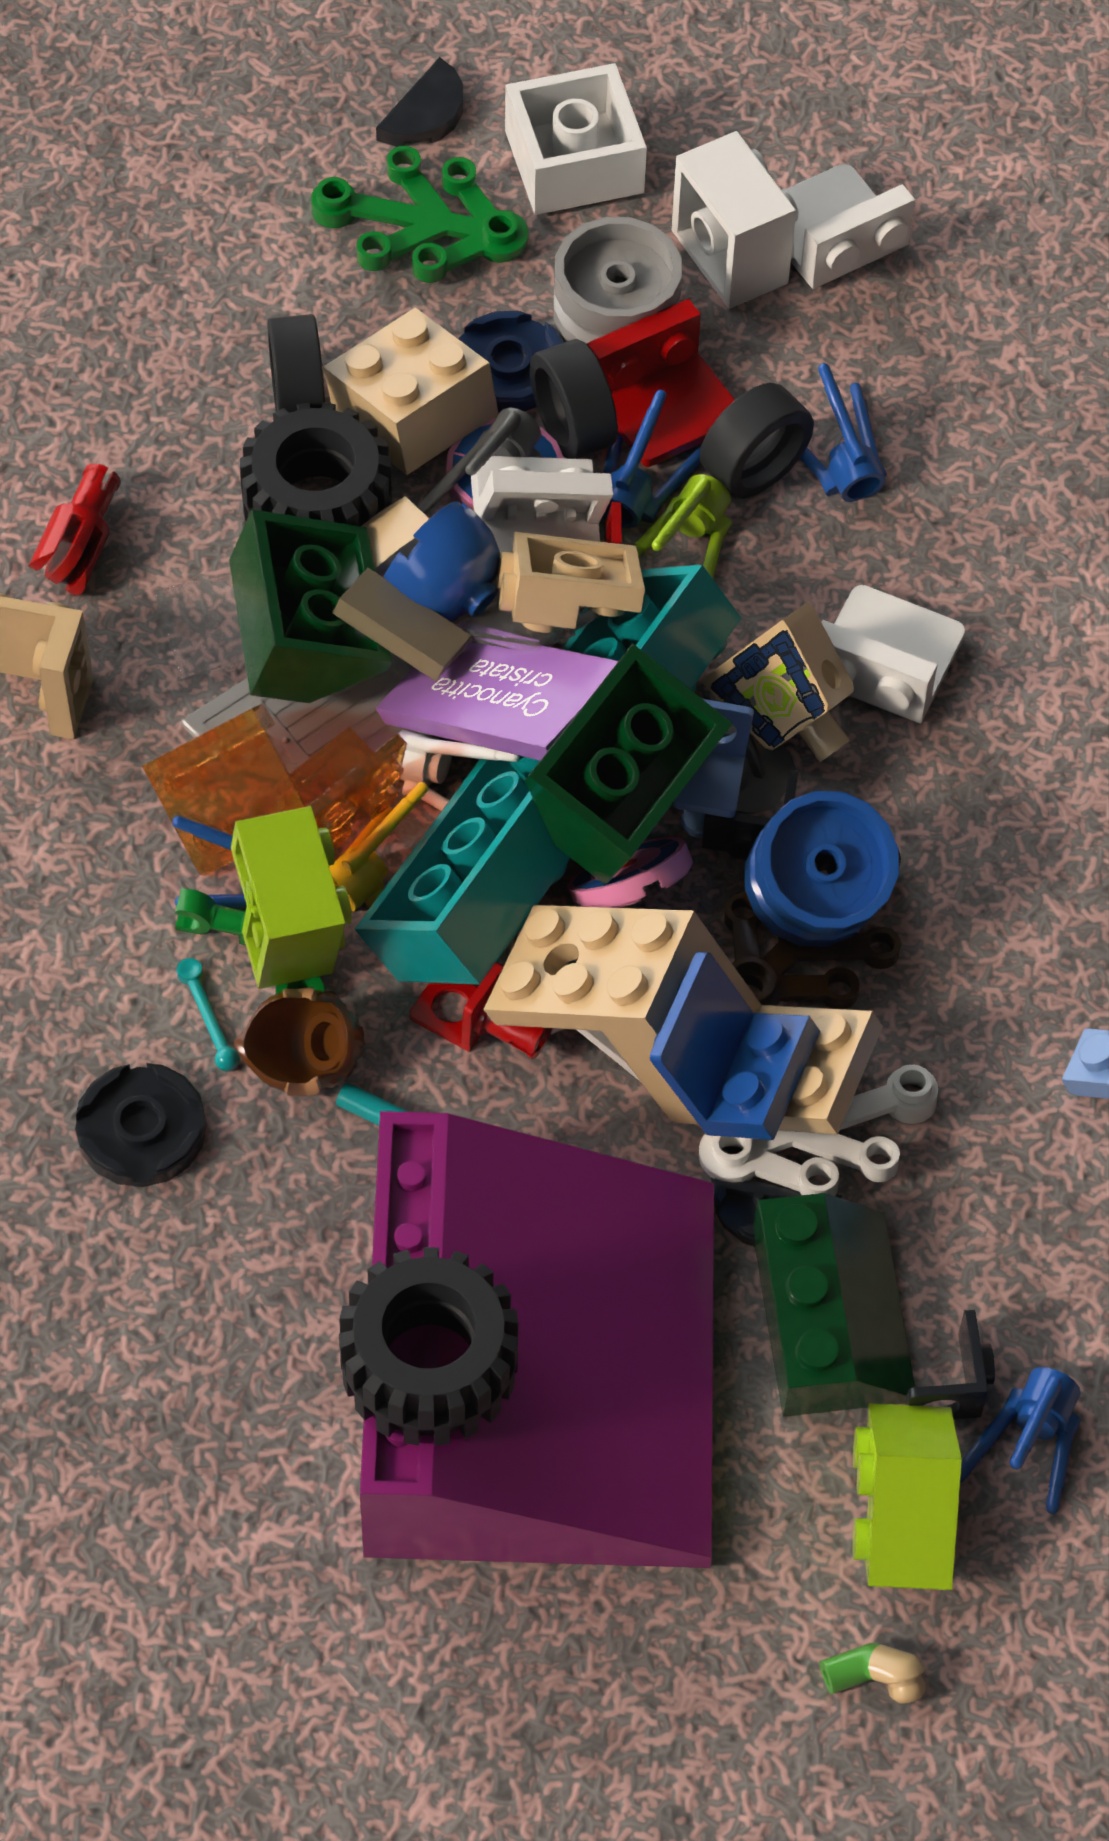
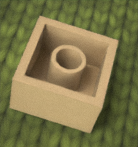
(415, 387)

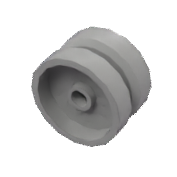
(613, 276)

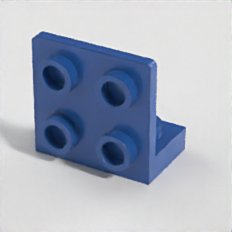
(725, 1060)

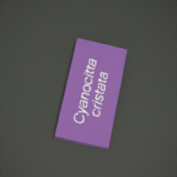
(498, 697)

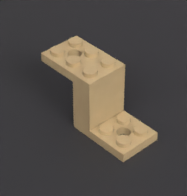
(627, 984)

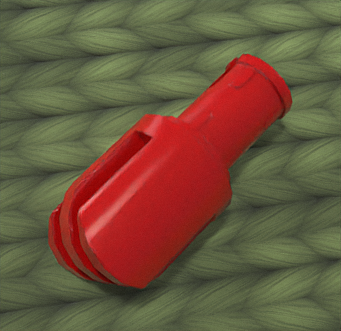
(77, 531)

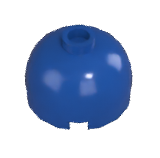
(450, 565)

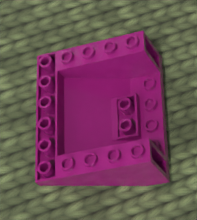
(614, 1378)

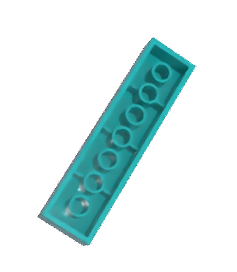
(489, 848)

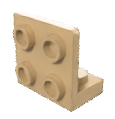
(49, 646)

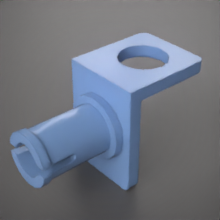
(718, 780)

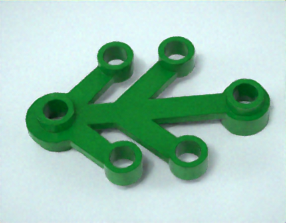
(425, 220)

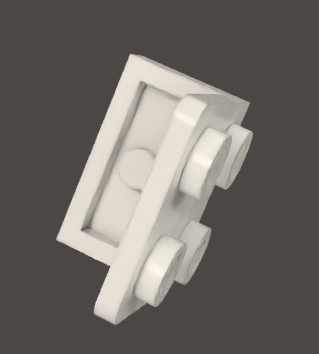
(846, 224)
(894, 650)

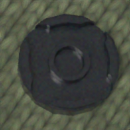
(146, 1144)

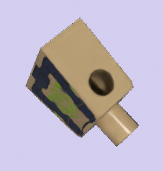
(790, 683)

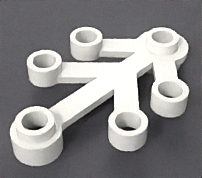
(758, 1156)

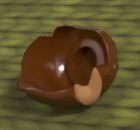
(302, 1041)

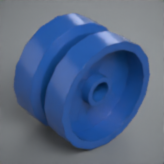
(844, 840)

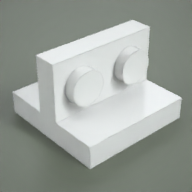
(540, 497)

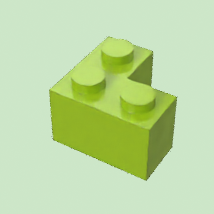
(292, 904)
(911, 1475)

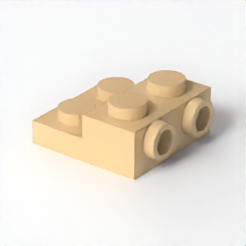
(554, 575)

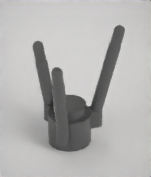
(510, 435)

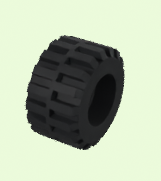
(312, 445)
(420, 1294)

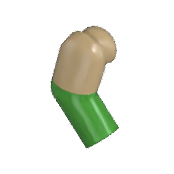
(877, 1663)

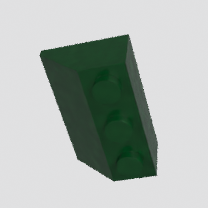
(285, 593)
(622, 763)
(831, 1304)

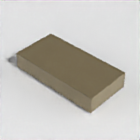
(401, 624)

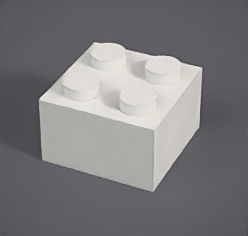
(575, 138)
(733, 219)

